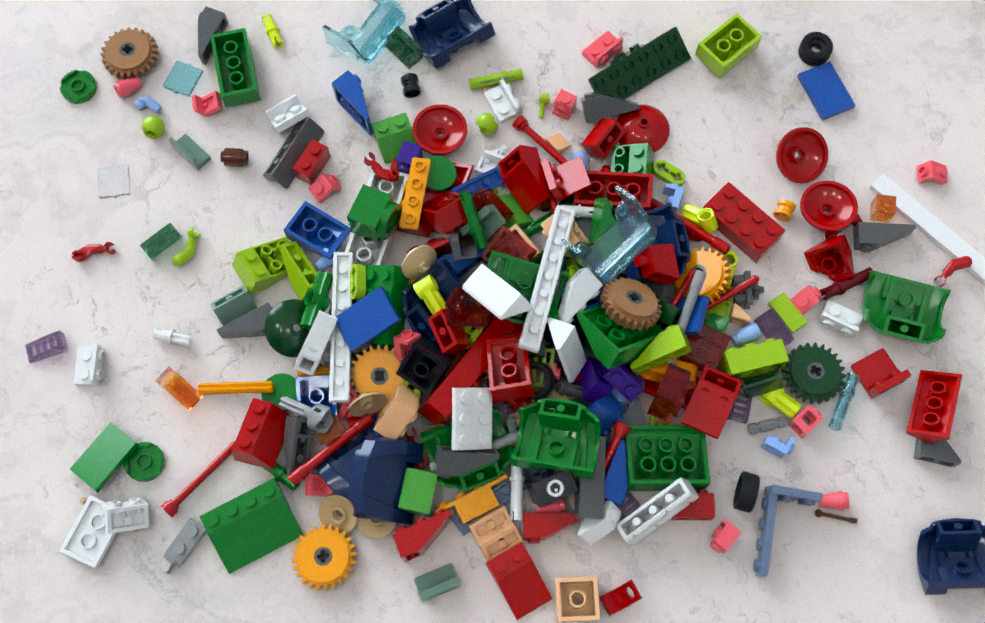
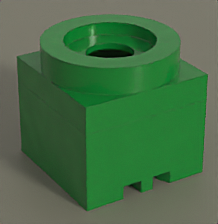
(373, 214)

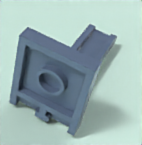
(766, 524)

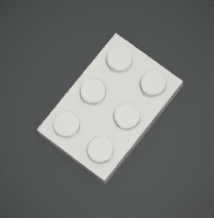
(471, 418)
(88, 536)

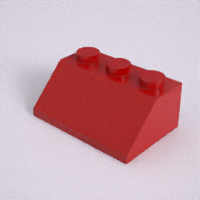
(260, 435)

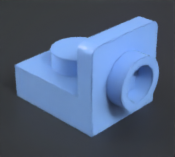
(674, 193)
(775, 446)

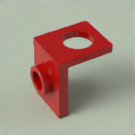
(619, 598)

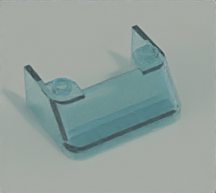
(369, 40)
(620, 243)

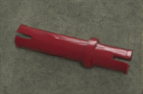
(839, 287)

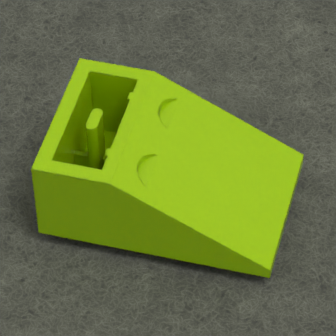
(261, 265)

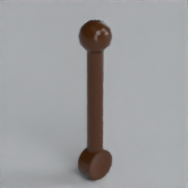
(818, 513)

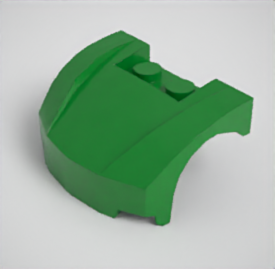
(522, 277)
(558, 437)
(475, 477)

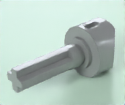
(318, 414)

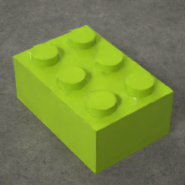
(728, 45)
(754, 359)

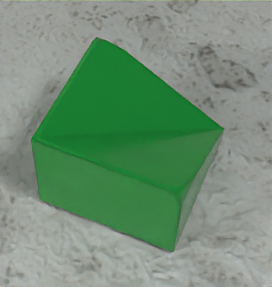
(717, 322)

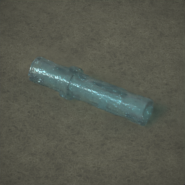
(843, 402)

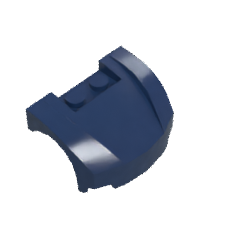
(447, 28)
(669, 231)
(417, 310)
(337, 467)
(379, 476)
(951, 555)

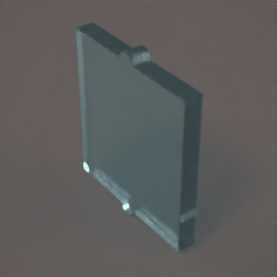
(182, 78)

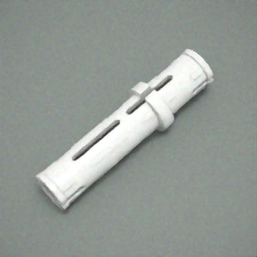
(516, 492)

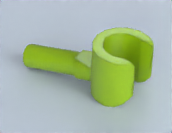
(543, 99)

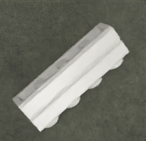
(657, 511)

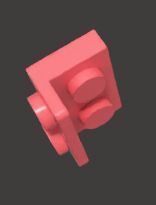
(602, 49)

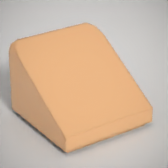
(558, 142)
(739, 316)

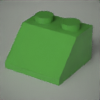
(391, 134)

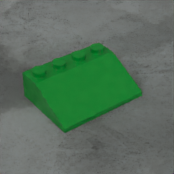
(612, 342)
(664, 454)
(251, 525)

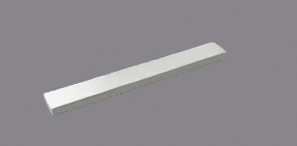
(930, 225)
(546, 280)
(340, 353)

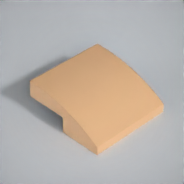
(495, 532)

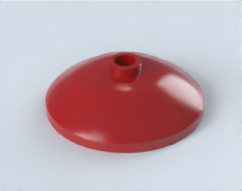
(439, 120)
(654, 132)
(811, 156)
(828, 197)

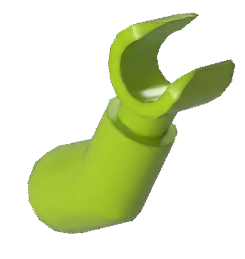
(187, 253)

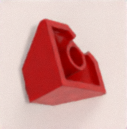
(832, 258)

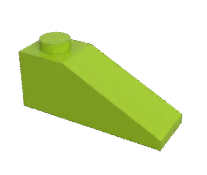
(298, 268)
(664, 348)

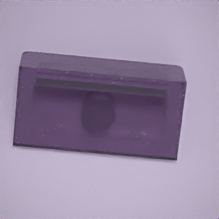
(773, 327)

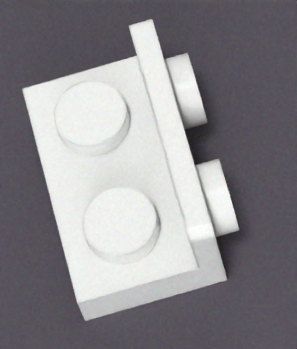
(502, 102)
(287, 113)
(840, 318)
(88, 365)
(126, 515)

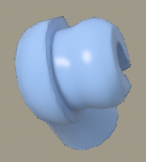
(147, 102)

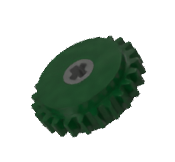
(813, 386)

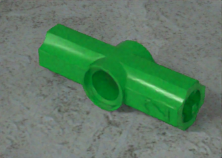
(316, 298)

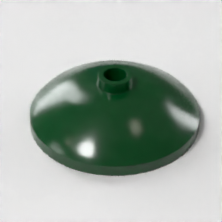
(280, 329)

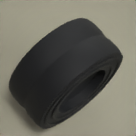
(815, 58)

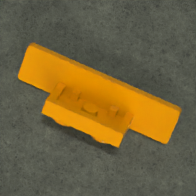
(414, 193)
(474, 503)

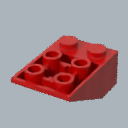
(525, 177)
(711, 402)
(418, 538)

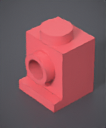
(564, 104)
(809, 413)
(724, 537)

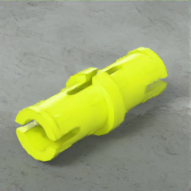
(272, 31)

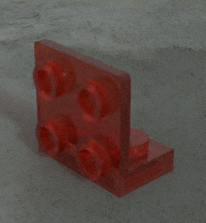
(462, 315)

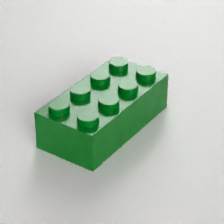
(235, 67)
(394, 283)

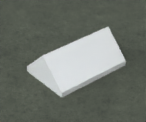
(495, 294)
(567, 347)

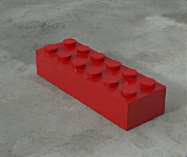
(463, 375)

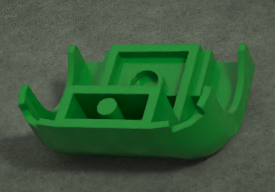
(904, 307)

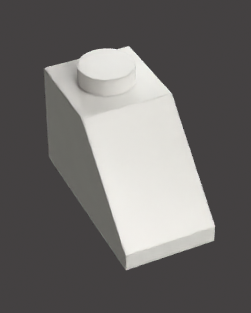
(594, 529)

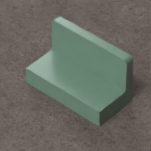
(190, 151)
(490, 219)
(233, 305)
(437, 582)

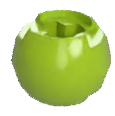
(487, 124)
(153, 127)

